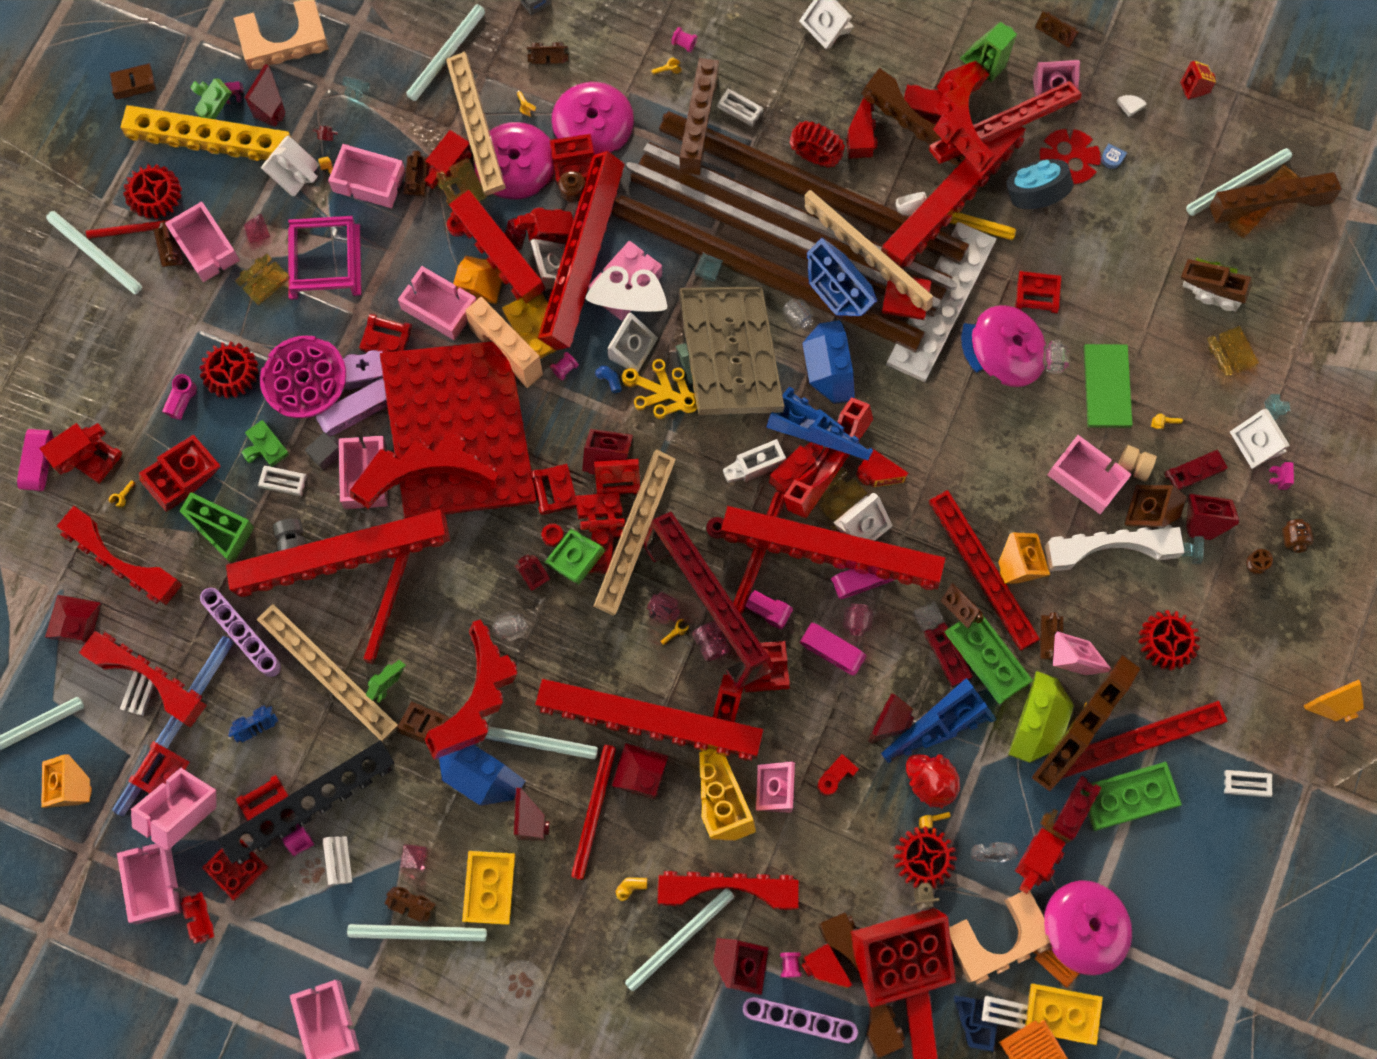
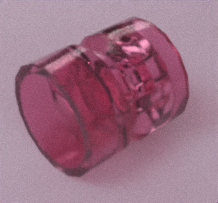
(716, 647)

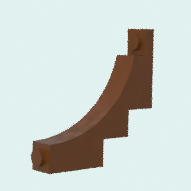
(1087, 723)

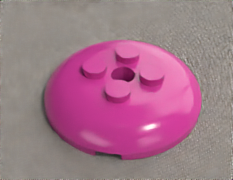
(612, 110)
(533, 167)
(1009, 345)
(290, 364)
(1070, 933)

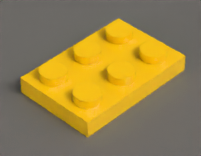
(527, 321)
(488, 887)
(1066, 1012)

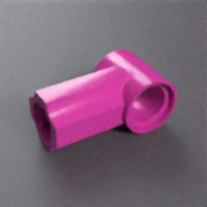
(179, 399)
(774, 612)

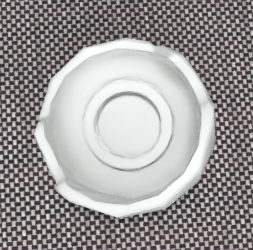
(909, 204)

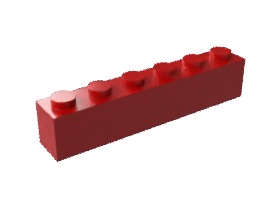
(497, 247)

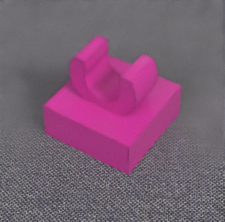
(235, 88)
(1285, 475)
(298, 841)

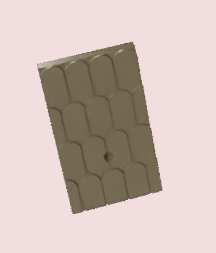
(730, 350)

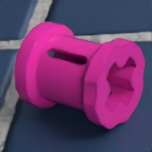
(684, 39)
(564, 366)
(790, 964)

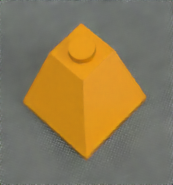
(478, 279)
(1023, 559)
(1339, 703)
(64, 783)

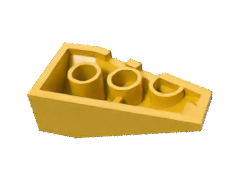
(723, 804)

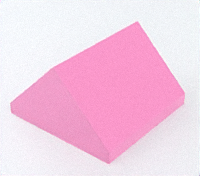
(1053, 74)
(1077, 655)
(775, 787)

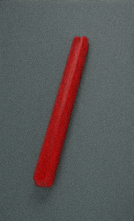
(756, 559)
(593, 812)

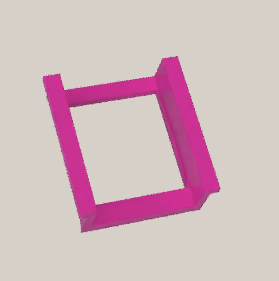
(353, 280)

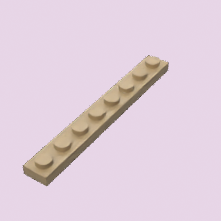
(475, 124)
(872, 255)
(634, 533)
(327, 673)

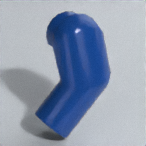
(610, 375)

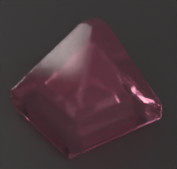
(256, 229)
(413, 857)

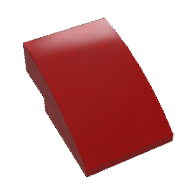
(179, 472)

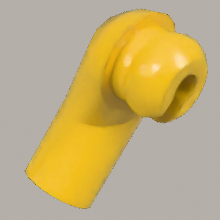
(628, 885)

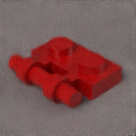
(599, 506)

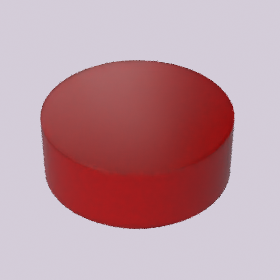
(454, 228)
(552, 535)

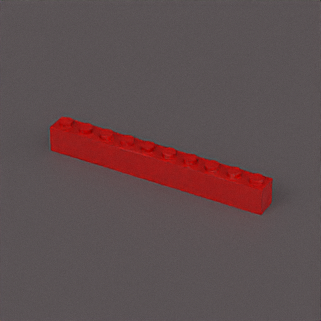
(947, 200)
(581, 251)
(832, 548)
(338, 553)
(649, 719)

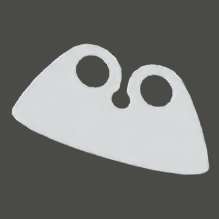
(616, 296)

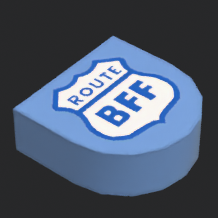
(1112, 156)

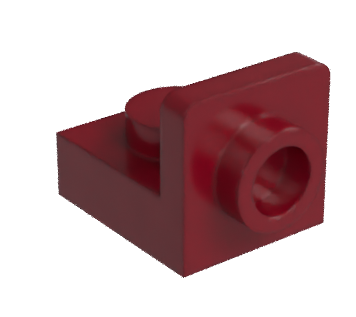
(515, 235)
(532, 571)

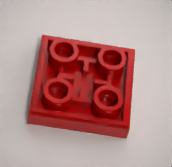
(234, 878)

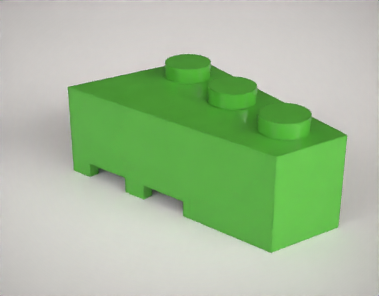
(992, 50)
(218, 525)

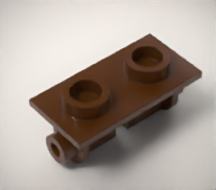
(1056, 29)
(539, 53)
(415, 174)
(167, 247)
(961, 606)
(1049, 628)
(419, 906)

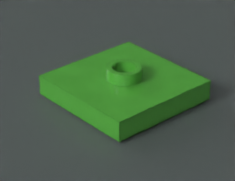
(575, 556)

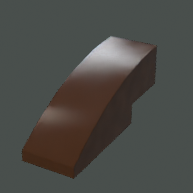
(1217, 280)

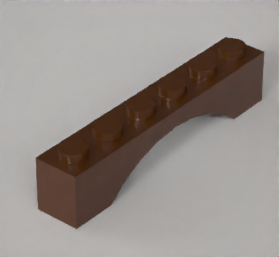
(885, 94)
(698, 116)
(1309, 190)
(881, 1030)

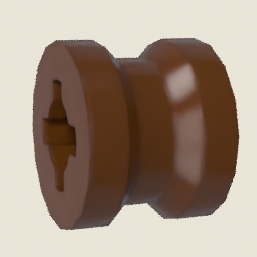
(1261, 556)

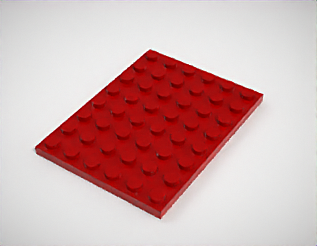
(468, 394)

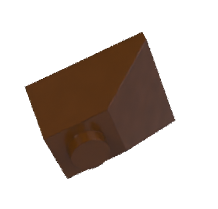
(1155, 506)

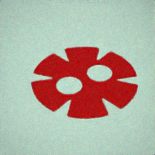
(1078, 142)

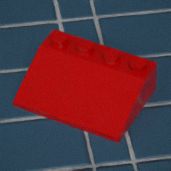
(904, 956)

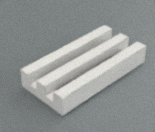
(748, 117)
(297, 492)
(128, 695)
(1228, 782)
(340, 860)
(1019, 1015)

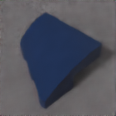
(979, 1033)

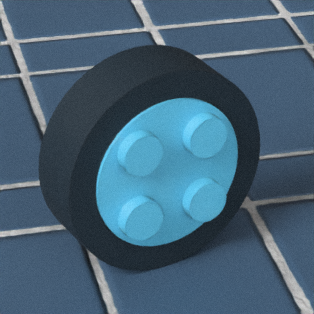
(1040, 184)

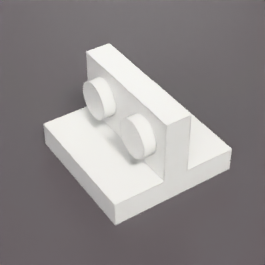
(826, 21)
(291, 166)
(1260, 438)
(865, 519)

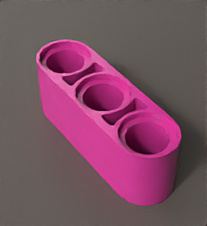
(33, 463)
(852, 583)
(833, 649)

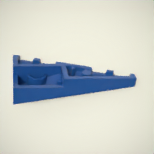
(814, 426)
(954, 713)

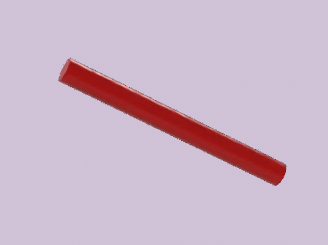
(126, 229)

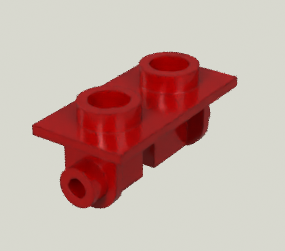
(201, 928)

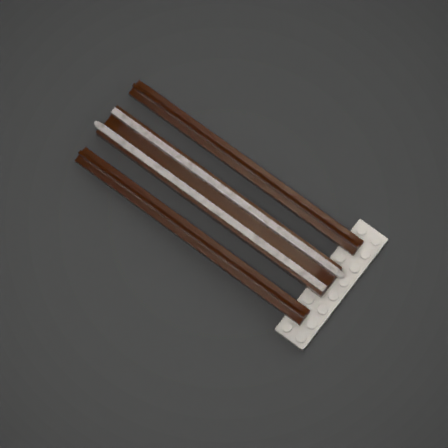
(798, 231)

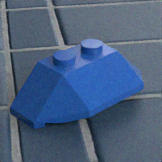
(838, 281)
(829, 362)
(479, 776)

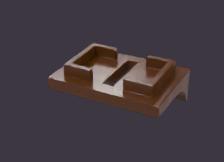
(122, 83)
(414, 719)

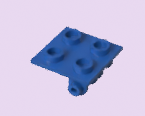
(240, 726)

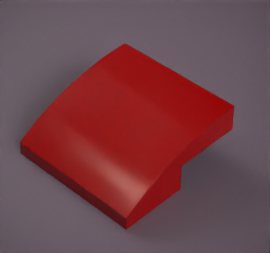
(572, 154)
(901, 304)
(777, 679)

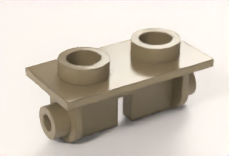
(924, 897)

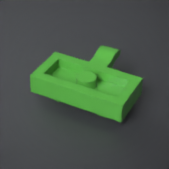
(212, 98)
(264, 444)
(380, 683)

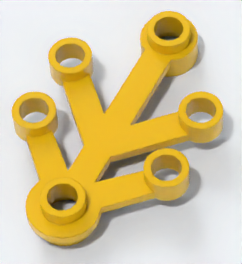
(663, 391)

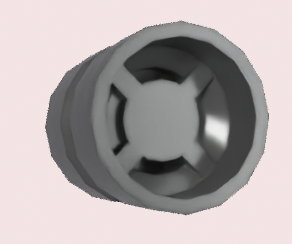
(289, 533)

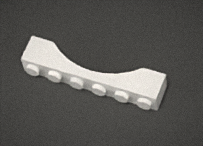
(1159, 544)

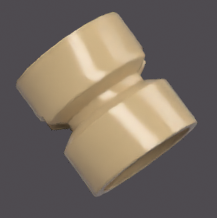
(1137, 463)

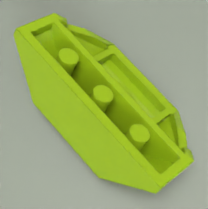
(1042, 719)

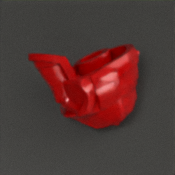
(933, 779)

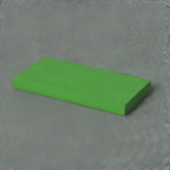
(1107, 386)
(989, 659)
(1133, 796)

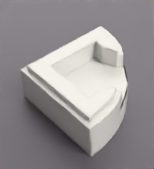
(1131, 104)

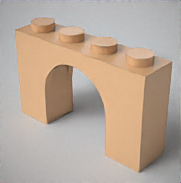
(306, 41)
(491, 326)
(978, 962)

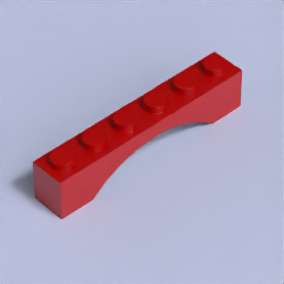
(809, 488)
(153, 580)
(177, 702)
(777, 893)

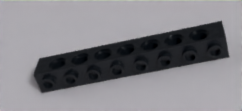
(231, 841)

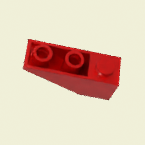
(860, 133)

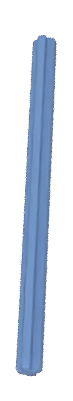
(174, 724)

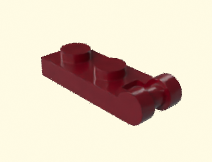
(1196, 470)
(948, 656)
(1076, 808)

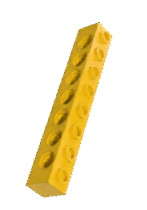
(136, 118)

